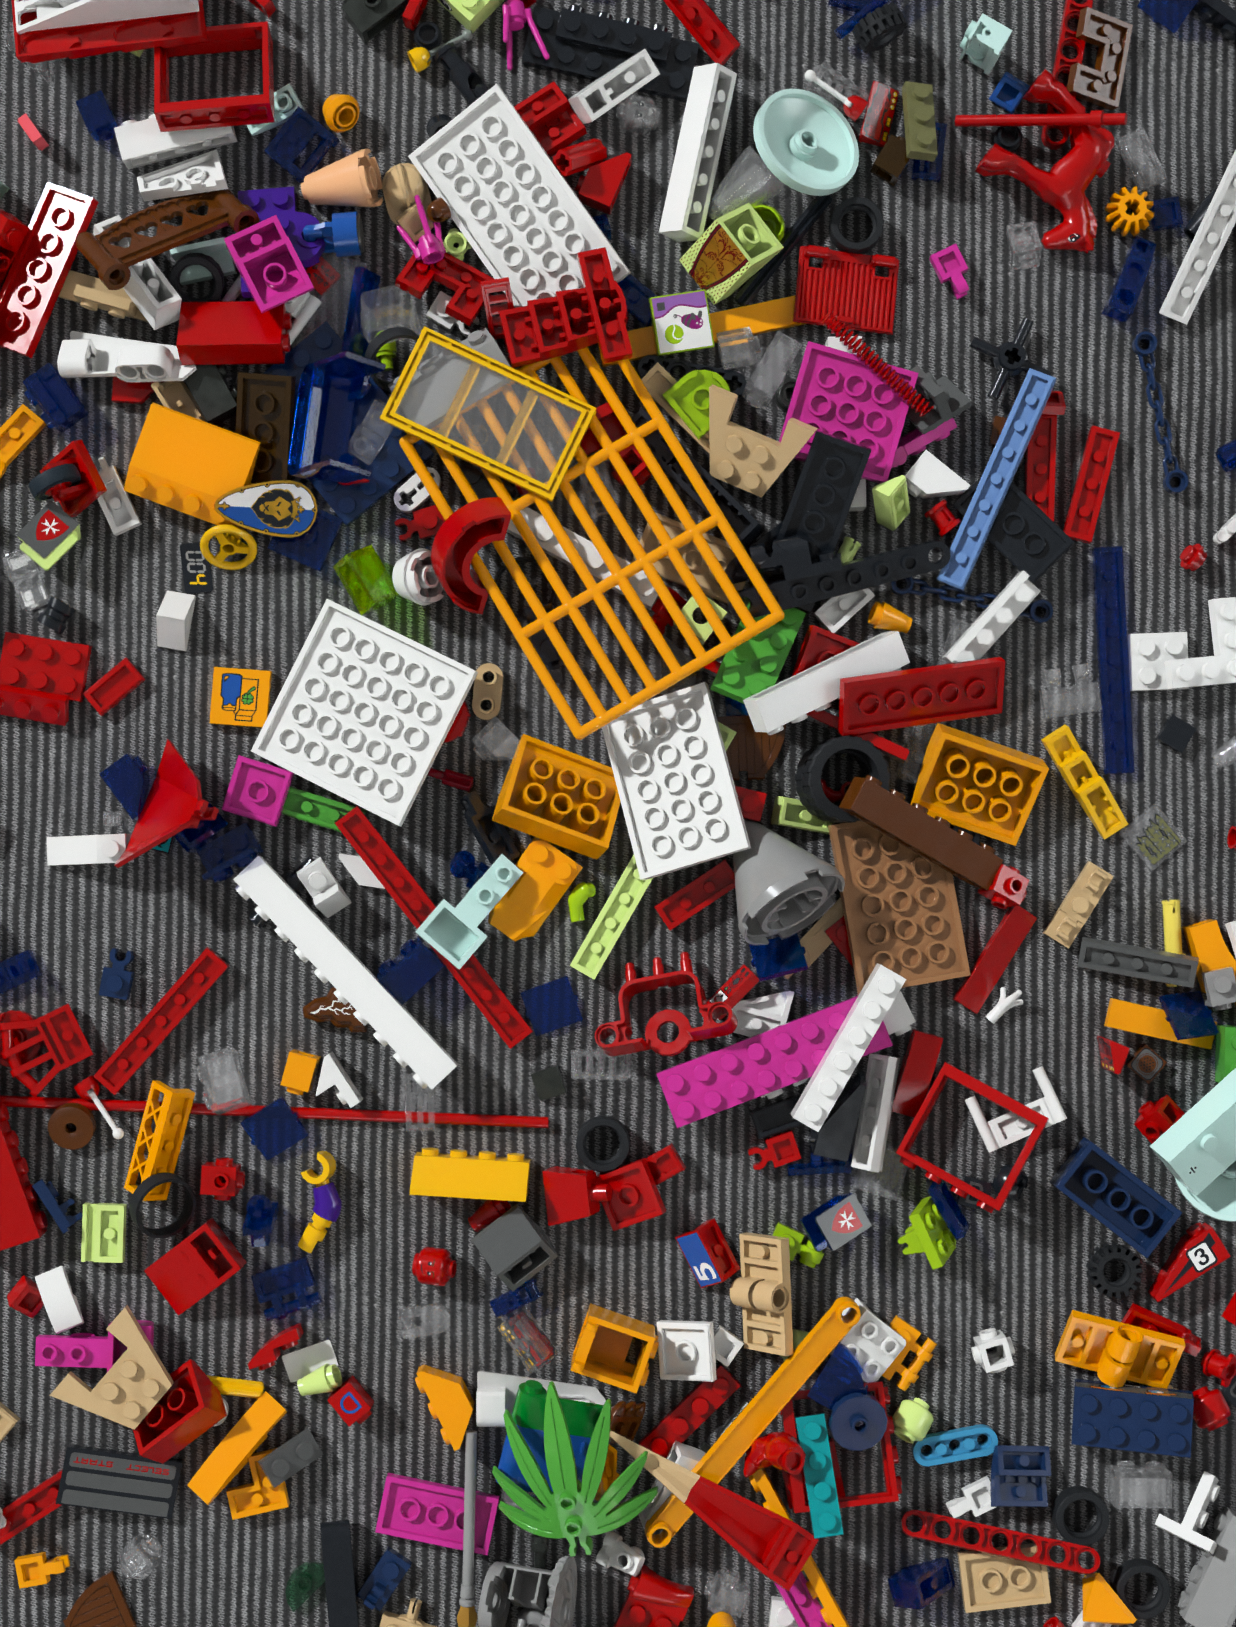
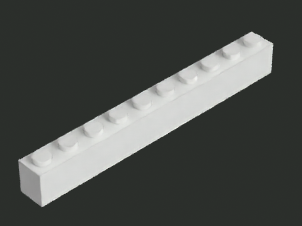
(345, 972)

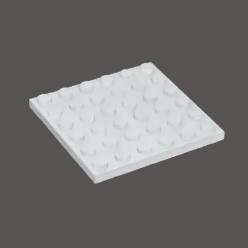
(364, 712)

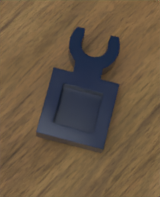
(116, 980)

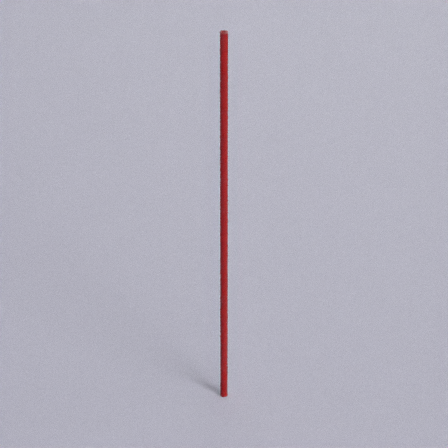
(303, 1112)

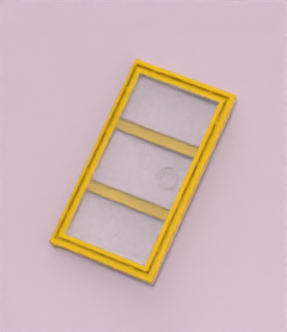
(488, 413)

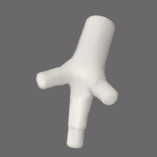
(1004, 1004)

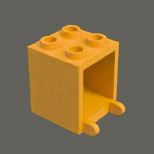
(604, 1347)

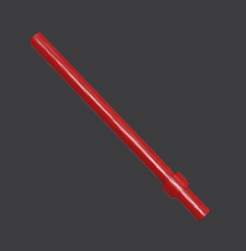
(1094, 119)

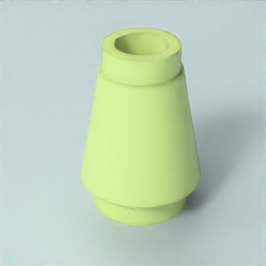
(321, 1380)

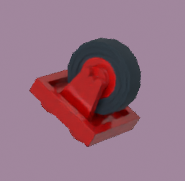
(69, 480)

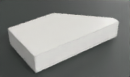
(360, 871)

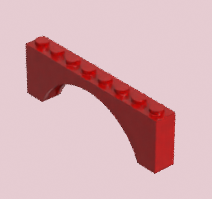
(19, 1208)

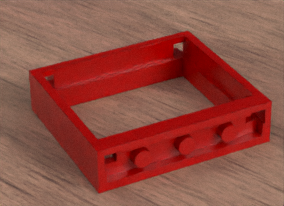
(216, 111)
(937, 1174)
(888, 1454)

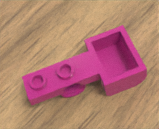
(83, 1349)

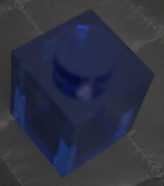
(98, 116)

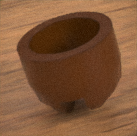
(438, 211)

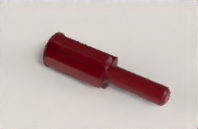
(453, 779)

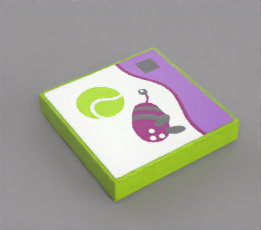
(681, 322)

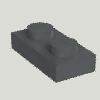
(290, 1458)

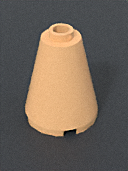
(345, 182)

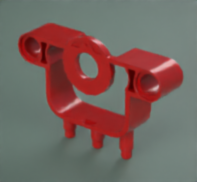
(687, 1034)

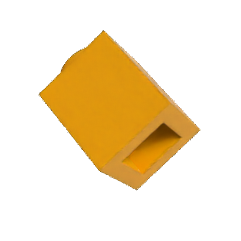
(300, 1072)

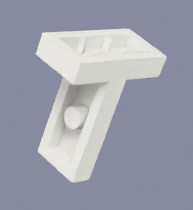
(1195, 1516)

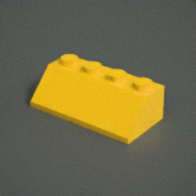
(470, 1175)

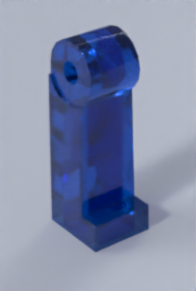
(1130, 280)

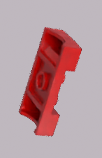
(654, 1601)

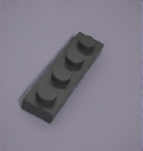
(1138, 962)

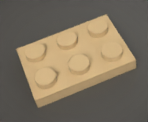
(1001, 1582)

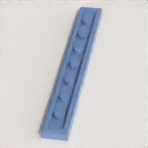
(997, 478)

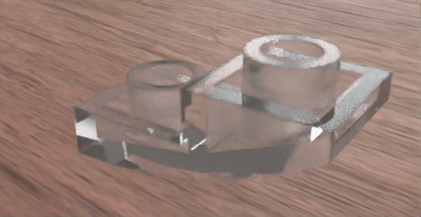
(371, 434)

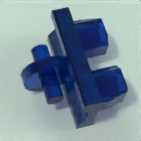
(260, 1220)

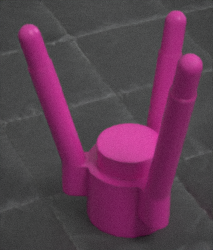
(513, 20)
(430, 247)

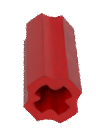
(579, 156)

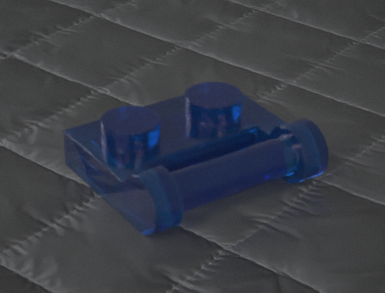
(293, 140)

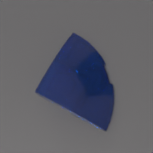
(838, 1378)

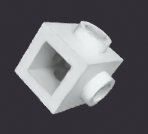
(1000, 1357)

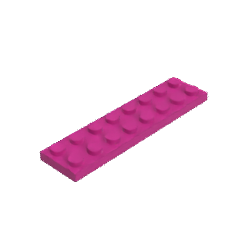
(756, 1065)

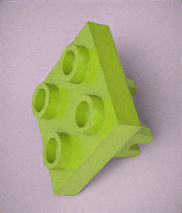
(928, 1234)

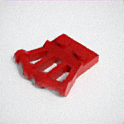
(62, 1037)

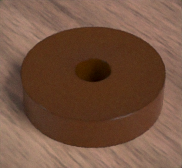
(63, 1134)

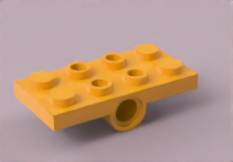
(1119, 1351)

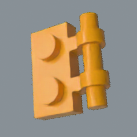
(923, 1354)

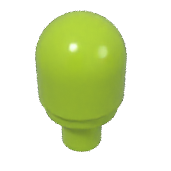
(386, 354)

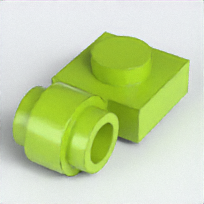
(808, 1254)

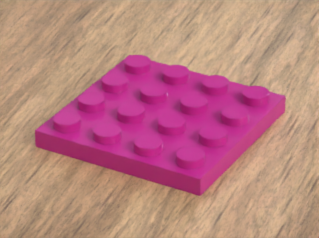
(852, 403)

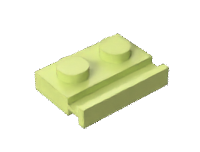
(103, 1232)

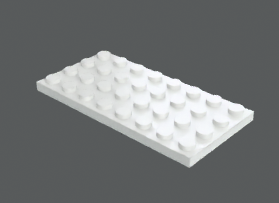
(511, 200)

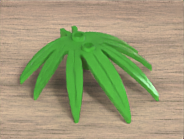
(570, 1506)

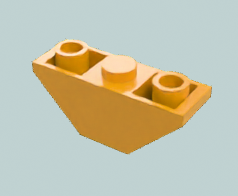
(448, 1402)

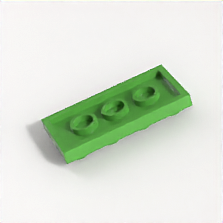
(759, 660)

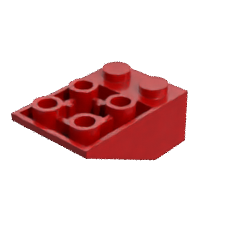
(195, 1266)

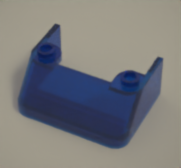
(326, 415)

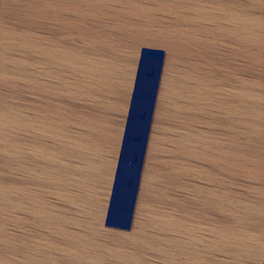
(1113, 660)

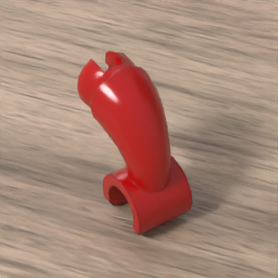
(834, 796)

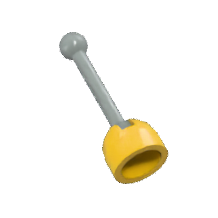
(421, 57)

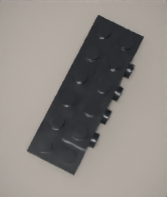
(596, 44)

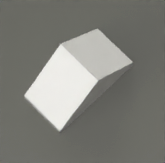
(175, 620)

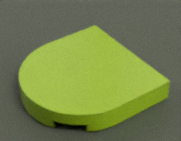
(691, 399)

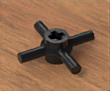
(1000, 358)

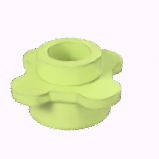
(453, 237)

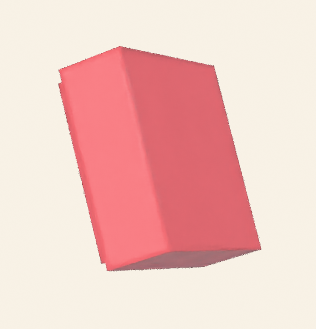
(32, 132)

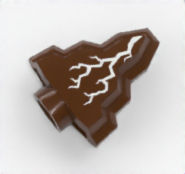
(333, 1010)

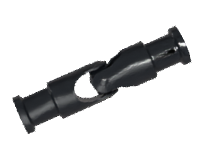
(461, 73)

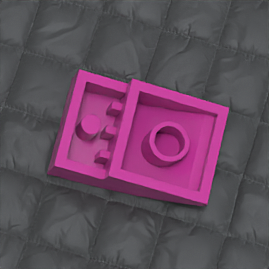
(268, 264)

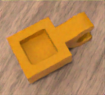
(36, 1569)

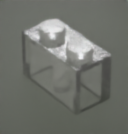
(223, 1081)
(1140, 1485)

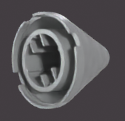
(780, 886)

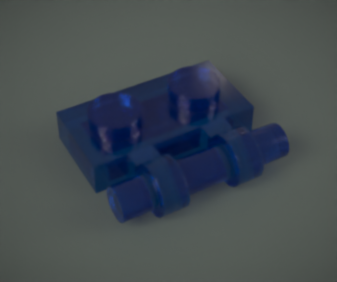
(283, 1280)

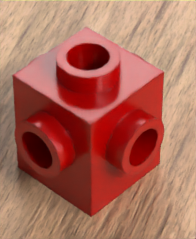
(632, 457)
(1007, 888)
(1157, 1117)
(214, 1184)

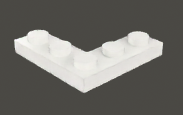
(1210, 669)

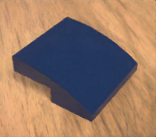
(1020, 1476)

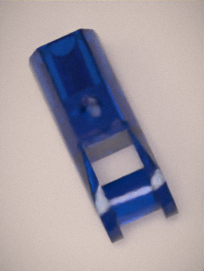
(512, 1300)

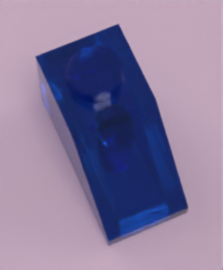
(128, 783)
(921, 1583)

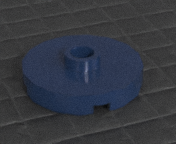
(851, 1410)

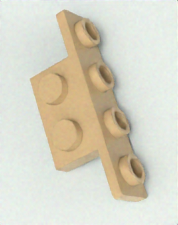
(95, 295)

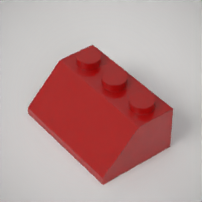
(180, 1415)

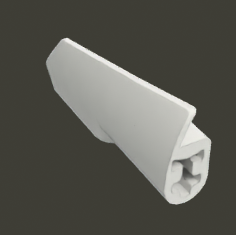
(127, 359)
(498, 1392)

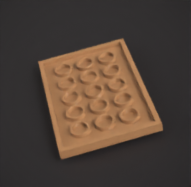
(897, 908)

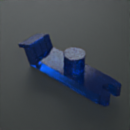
(818, 1166)

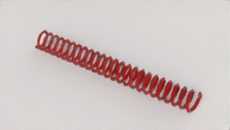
(885, 377)

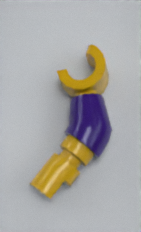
(326, 1201)

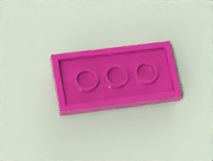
(433, 1513)

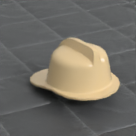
(401, 186)

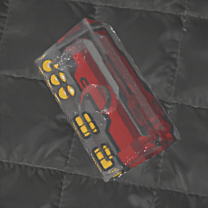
(528, 1340)

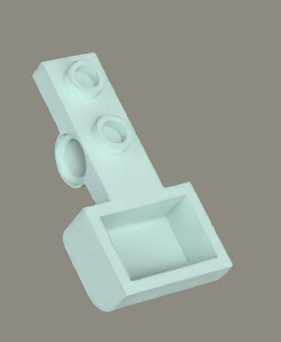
(455, 930)

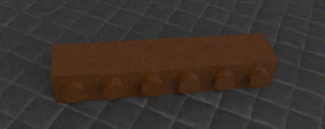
(920, 832)

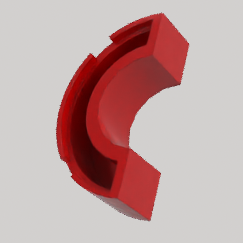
(459, 541)

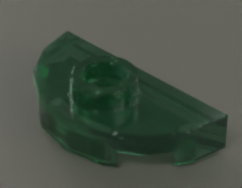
(303, 1583)

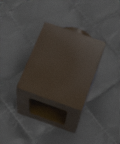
(891, 160)

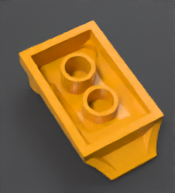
(536, 892)

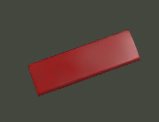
(994, 958)

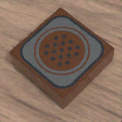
(1146, 1063)

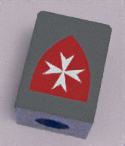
(835, 1222)

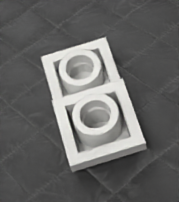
(59, 1299)

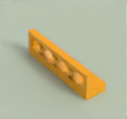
(165, 1142)

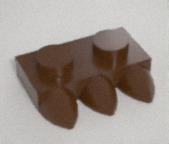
(626, 1418)

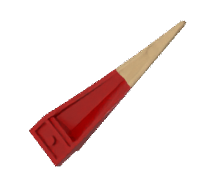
(759, 1535)

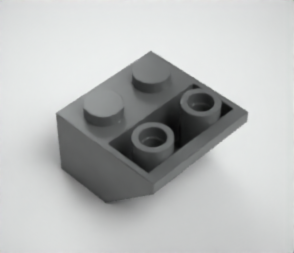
(515, 1247)

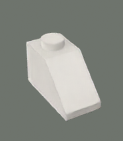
(933, 478)

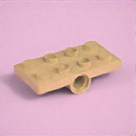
(765, 1293)

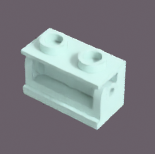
(984, 42)

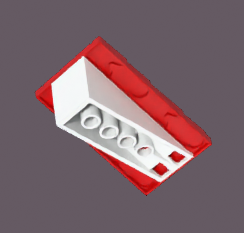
(94, 27)

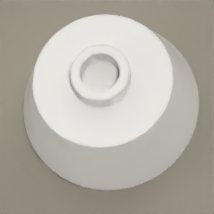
(416, 579)

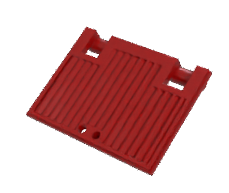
(847, 288)

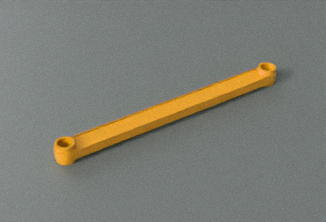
(758, 1413)

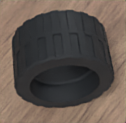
(810, 769)

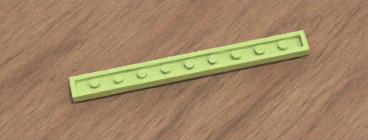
(618, 909)

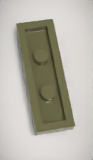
(919, 121)

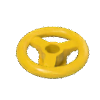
(230, 542)

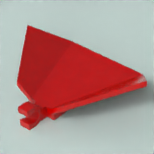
(170, 807)

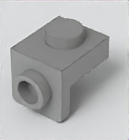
(1220, 988)

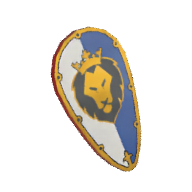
(270, 508)

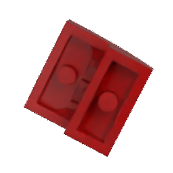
(551, 118)

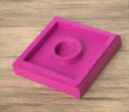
(257, 791)

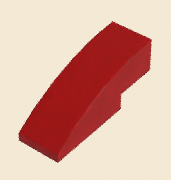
(916, 1072)

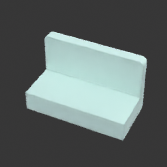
(214, 248)

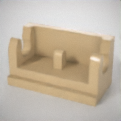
(178, 398)

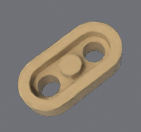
(488, 691)

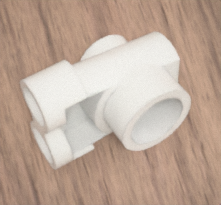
(615, 1553)

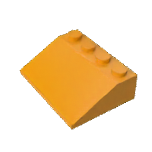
(189, 463)
(978, 784)
(559, 798)

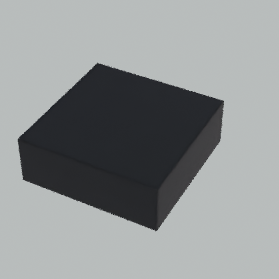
(1176, 733)

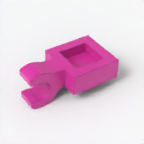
(949, 267)

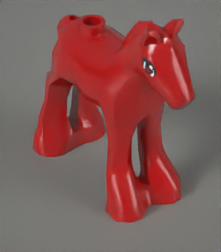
(1068, 178)

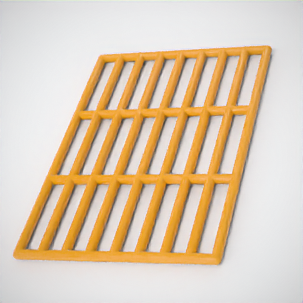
(619, 575)

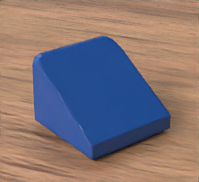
(1009, 92)

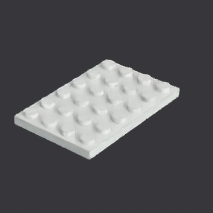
(675, 782)

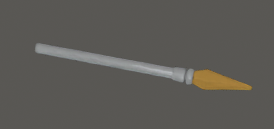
(467, 1614)

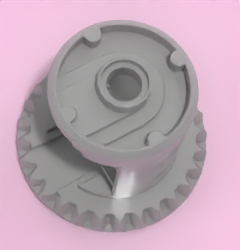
(528, 1589)

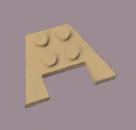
(745, 456)
(131, 1383)

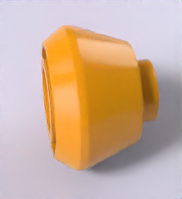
(341, 112)

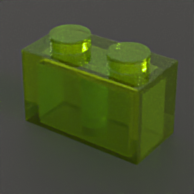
(366, 579)

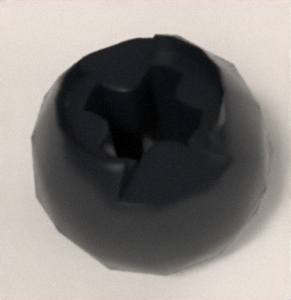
(1021, 1183)

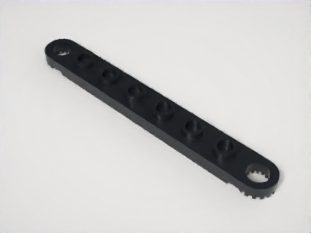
(854, 577)

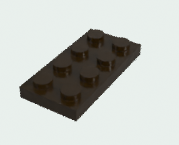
(267, 416)

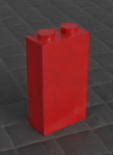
(232, 333)

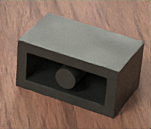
(213, 393)

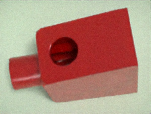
(572, 1194)

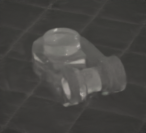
(434, 1318)

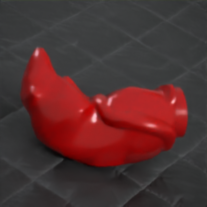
(777, 1450)

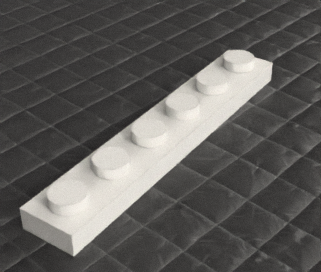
(1203, 250)

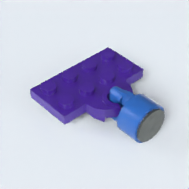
(305, 232)

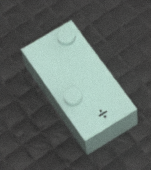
(1203, 1139)

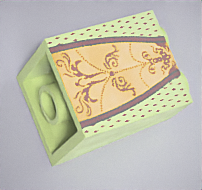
(730, 252)

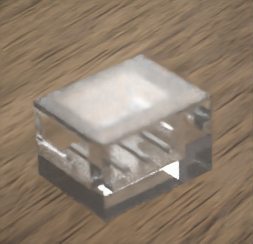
(112, 818)

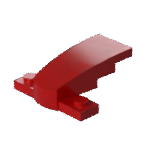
(571, 318)

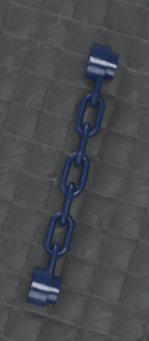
(1178, 474)
(1045, 605)

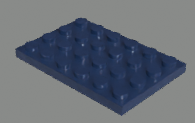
(390, 464)

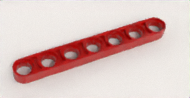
(1062, 64)
(1014, 1540)

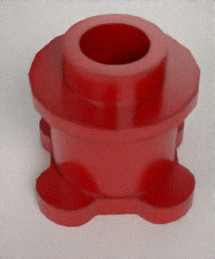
(1219, 1366)

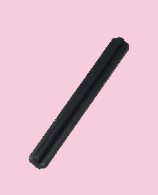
(789, 242)

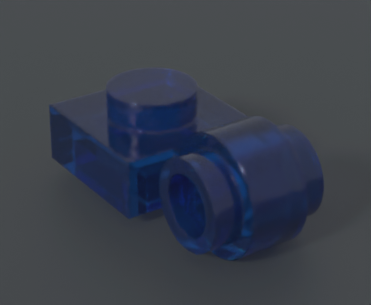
(464, 866)

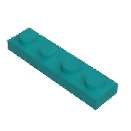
(819, 1476)

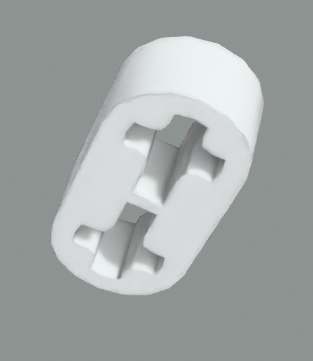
(409, 487)

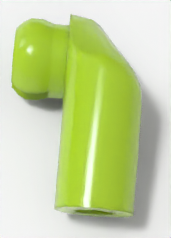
(578, 898)

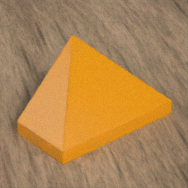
(1102, 1603)

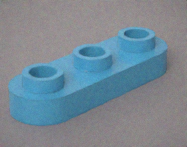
(967, 1447)

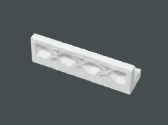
(993, 620)
(875, 1113)

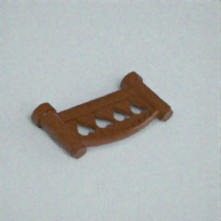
(113, 261)

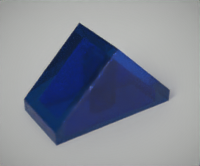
(195, 838)

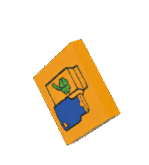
(240, 697)

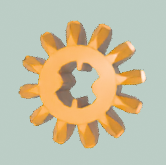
(1134, 201)

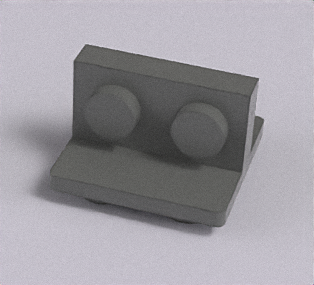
(941, 394)

